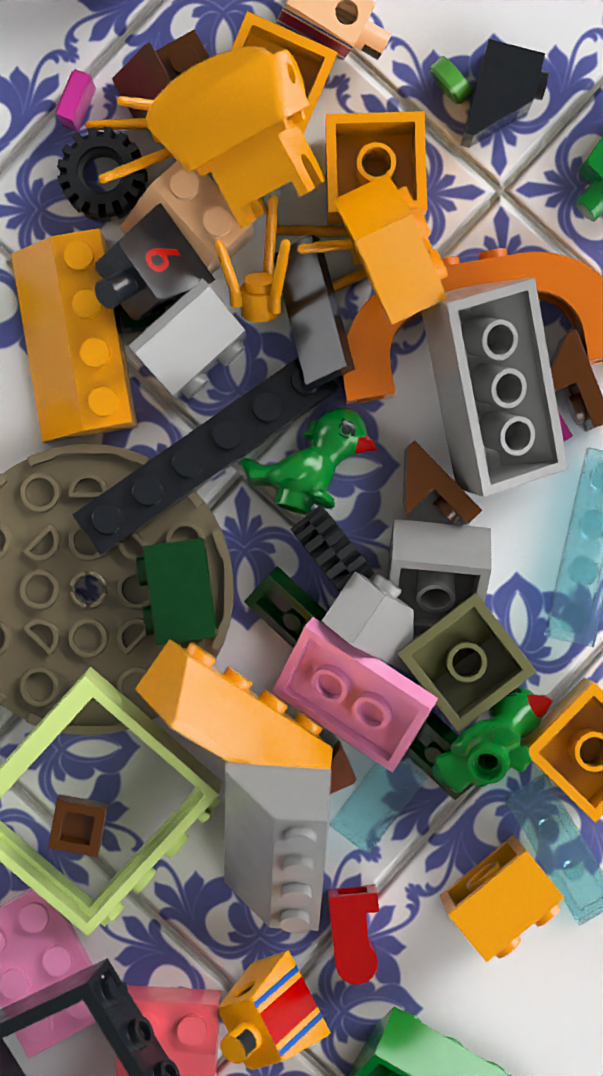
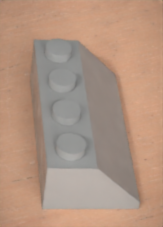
(495, 386)
(277, 841)

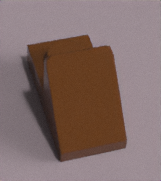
(153, 70)
(573, 371)
(425, 476)

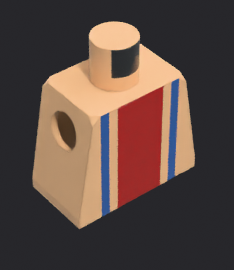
(320, 23)

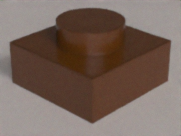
(78, 825)

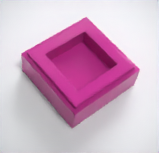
(75, 100)

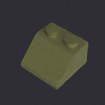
(466, 662)

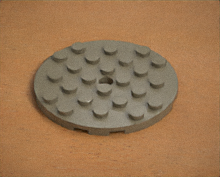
(44, 625)

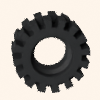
(76, 161)
(330, 547)

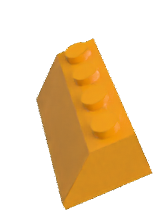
(72, 339)
(226, 715)

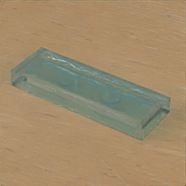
(559, 847)

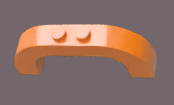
(558, 279)

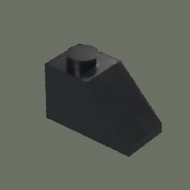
(504, 89)

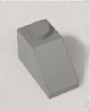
(372, 618)

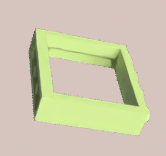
(167, 839)

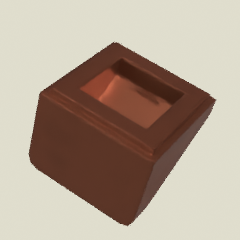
(341, 769)

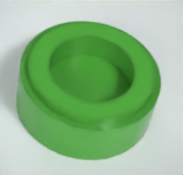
(450, 80)

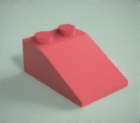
(184, 1024)

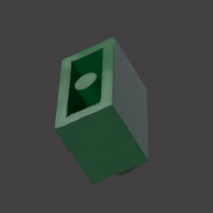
(178, 591)

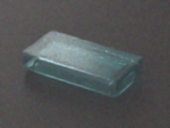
(376, 804)

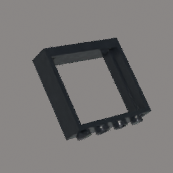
(112, 1009)

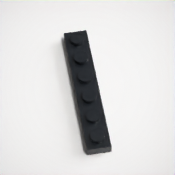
(199, 457)

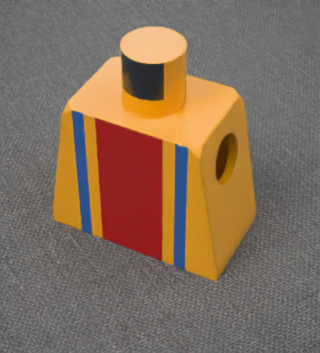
(270, 1014)

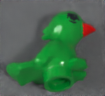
(307, 474)
(492, 745)

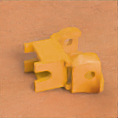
(234, 123)

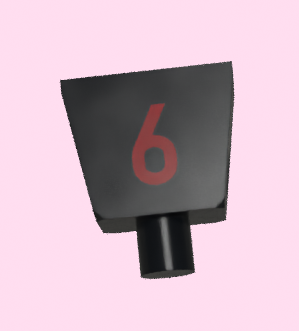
(149, 267)

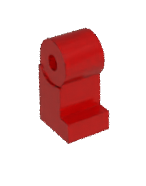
(353, 950)

